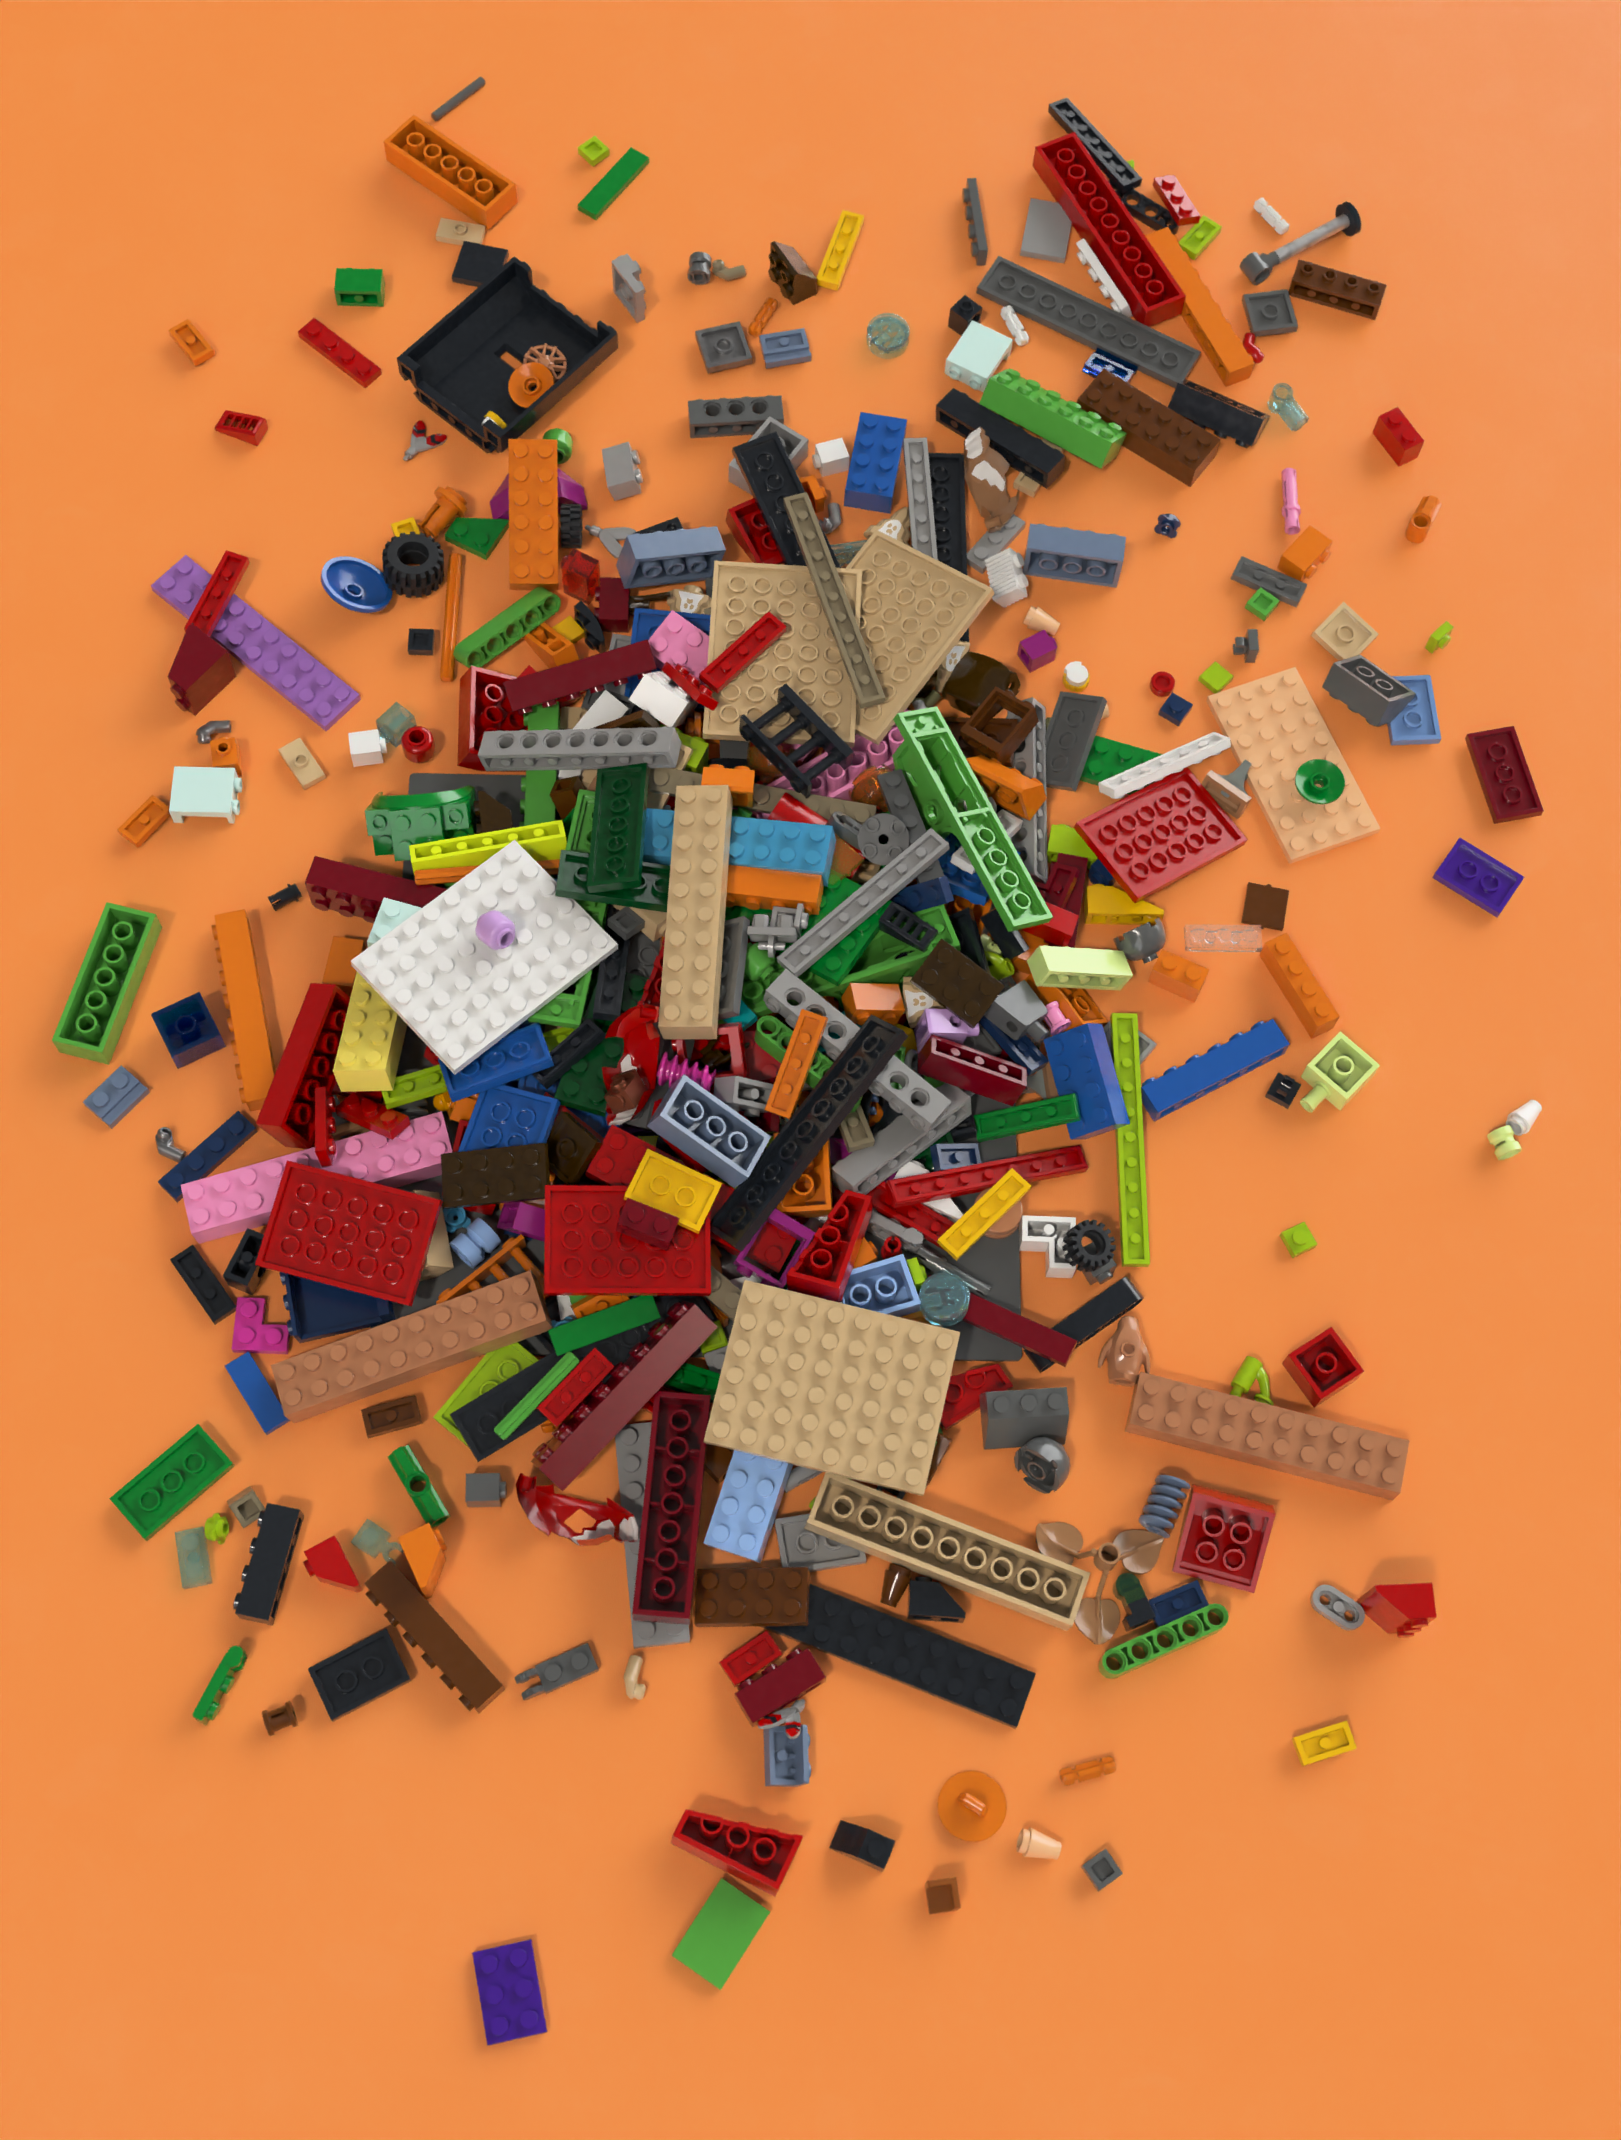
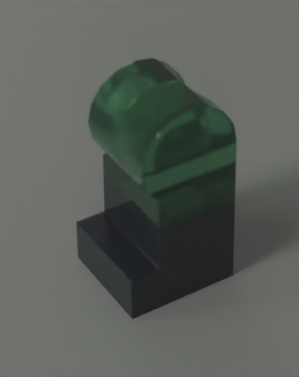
(1133, 1598)

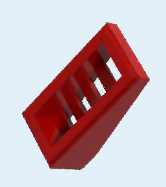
(252, 437)

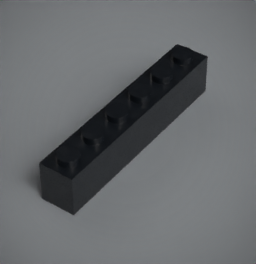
(1017, 446)

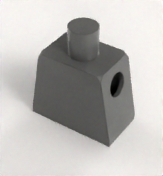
(1019, 1013)

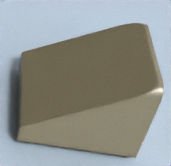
(246, 1506)

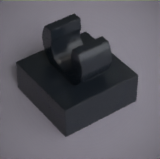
(1283, 1090)

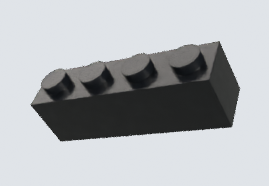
(269, 1564)

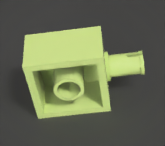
(1337, 1073)

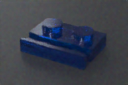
(1104, 360)

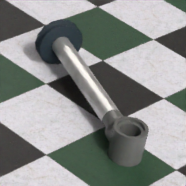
(1259, 267)

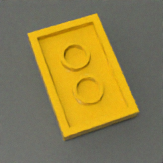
(673, 1190)

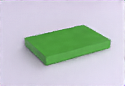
(721, 1934)

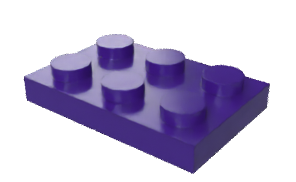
(1478, 877)
(509, 1992)

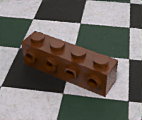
(1337, 289)

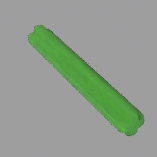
(536, 1395)

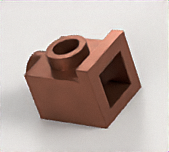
(625, 1091)

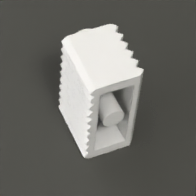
(1007, 577)

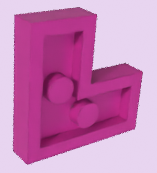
(251, 1332)

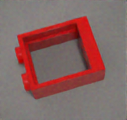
(737, 1049)

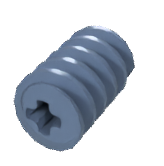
(1161, 1504)

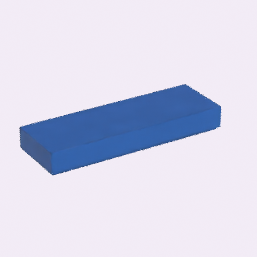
(257, 1393)

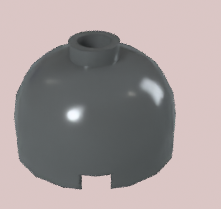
(1142, 942)
(1043, 1463)

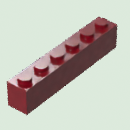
(580, 676)

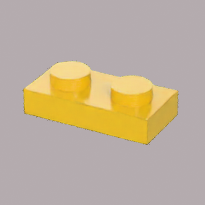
(1324, 1743)

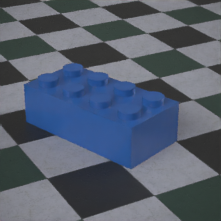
(875, 462)
(1085, 1067)

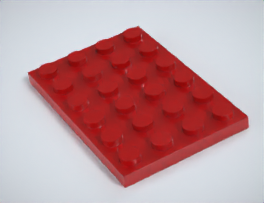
(1160, 834)
(349, 1233)
(594, 1259)

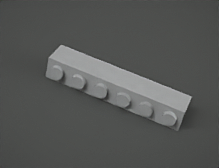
(897, 1146)

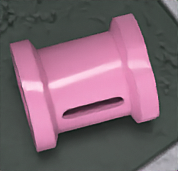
(1056, 1019)

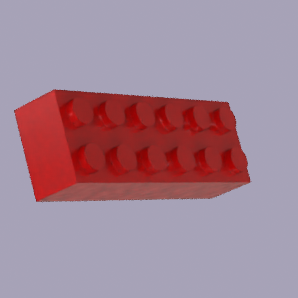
(305, 1065)

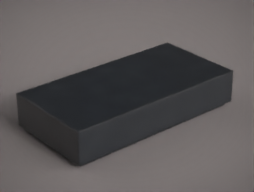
(1009, 943)

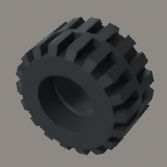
(413, 550)

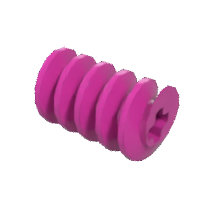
(672, 1071)

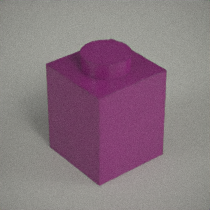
(1037, 650)

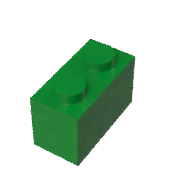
(359, 287)

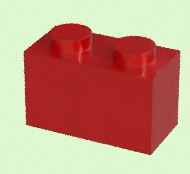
(1398, 436)

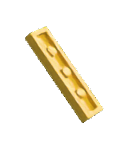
(840, 250)
(984, 1214)

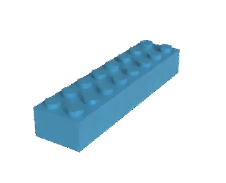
(754, 843)

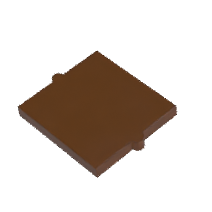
(1265, 906)

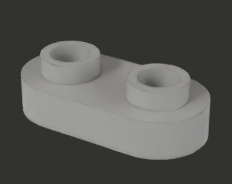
(1337, 1606)

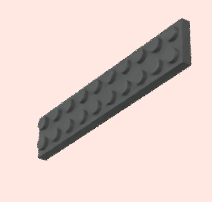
(1088, 321)

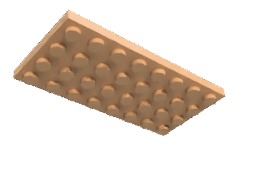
(1277, 731)

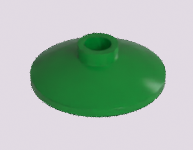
(1323, 773)

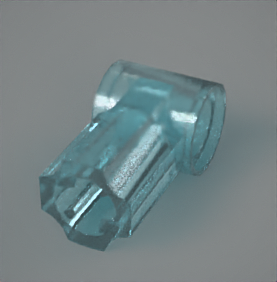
(1283, 403)

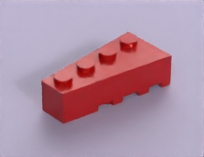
(738, 1848)

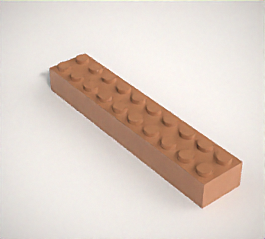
(411, 1347)
(1267, 1436)

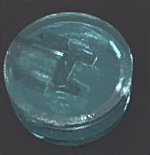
(887, 335)
(944, 1299)

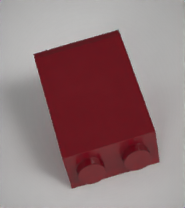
(199, 671)

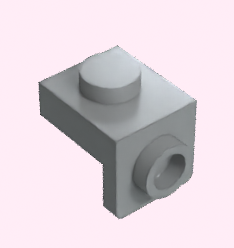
(799, 916)

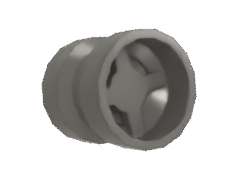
(699, 268)

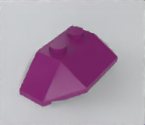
(568, 493)

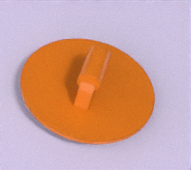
(972, 1806)

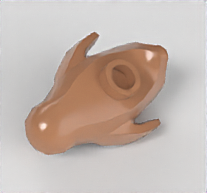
(1125, 1353)

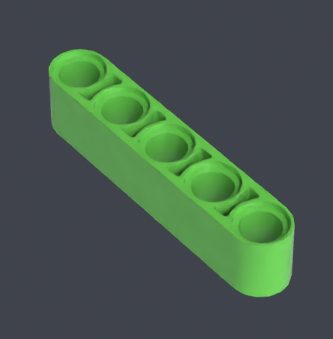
(507, 628)
(781, 1037)
(1175, 1634)

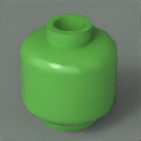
(564, 443)
(758, 963)

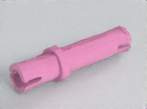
(1290, 508)

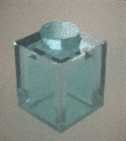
(394, 723)

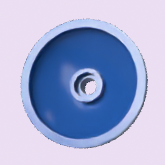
(355, 584)

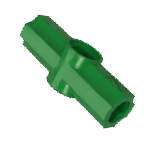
(410, 1472)

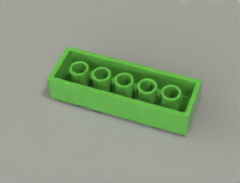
(1053, 417)
(107, 983)

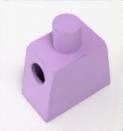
(942, 1024)

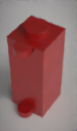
(1058, 929)

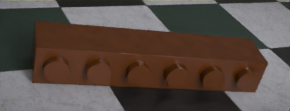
(434, 1636)

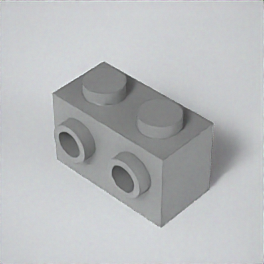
(621, 471)
(743, 1094)

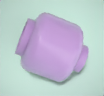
(495, 930)

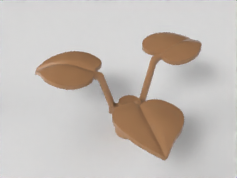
(1137, 1550)

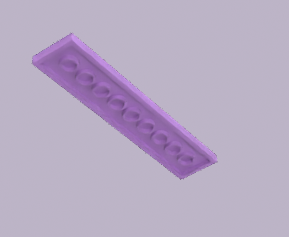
(262, 648)

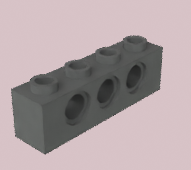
(732, 415)

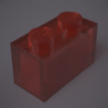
(580, 576)

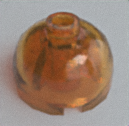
(762, 766)
(868, 789)

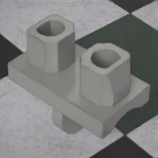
(772, 937)

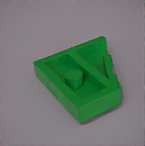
(477, 534)

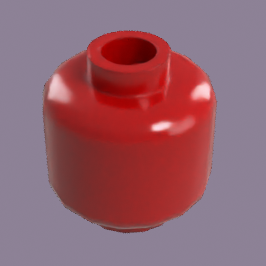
(418, 744)

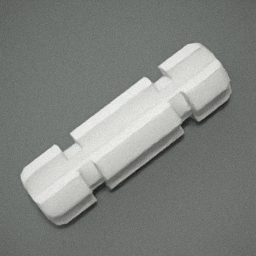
(1271, 216)
(1014, 325)

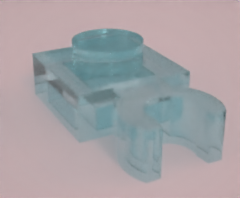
(374, 1540)

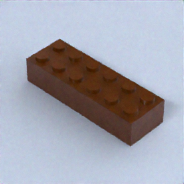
(1151, 428)

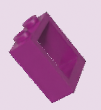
(523, 1220)
(787, 1225)

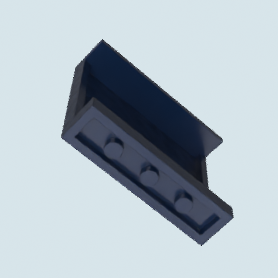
(327, 1311)

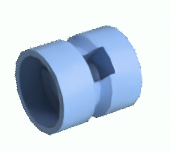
(477, 1241)

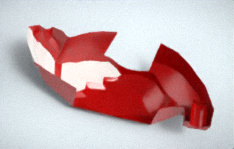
(639, 1053)
(550, 1510)

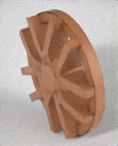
(548, 361)

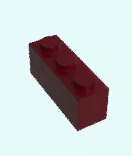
(779, 1685)

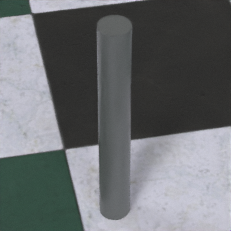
(458, 98)

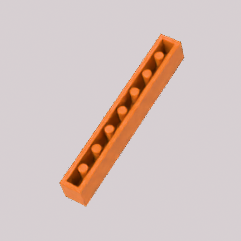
(1202, 313)
(246, 1006)

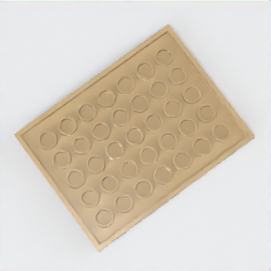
(909, 622)
(801, 658)
(832, 1387)

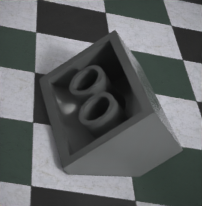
(1367, 690)
(1018, 1416)

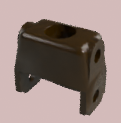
(975, 679)

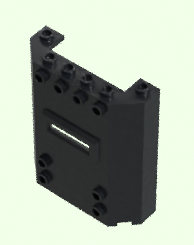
(460, 363)

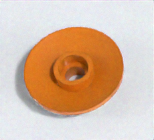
(524, 378)

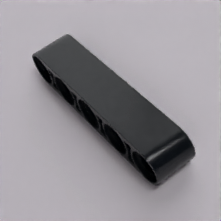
(1094, 1317)

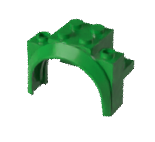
(419, 819)

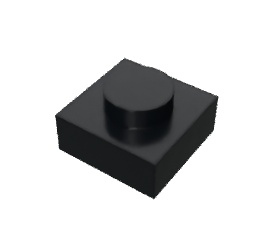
(421, 641)

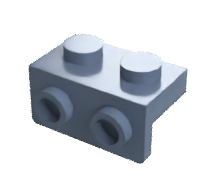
(786, 1758)

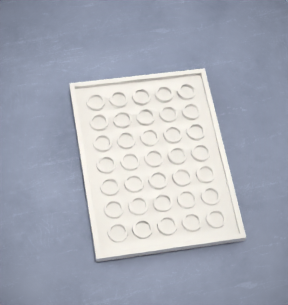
(461, 990)

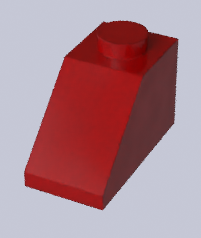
(331, 1565)

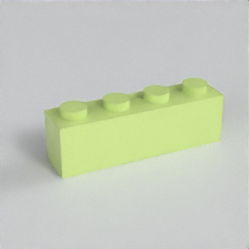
(1079, 968)

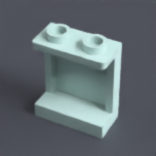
(977, 355)
(204, 793)

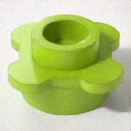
(217, 1528)

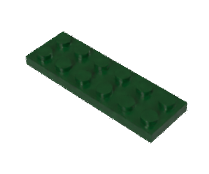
(618, 828)
(650, 896)
(584, 1083)

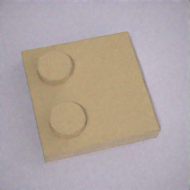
(1344, 633)

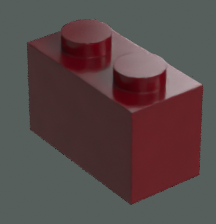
(613, 605)
(647, 1224)

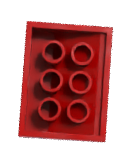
(481, 709)

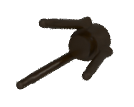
(644, 601)
(715, 1058)

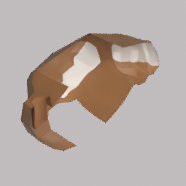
(986, 481)

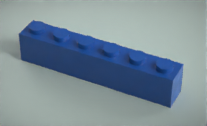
(1214, 1069)

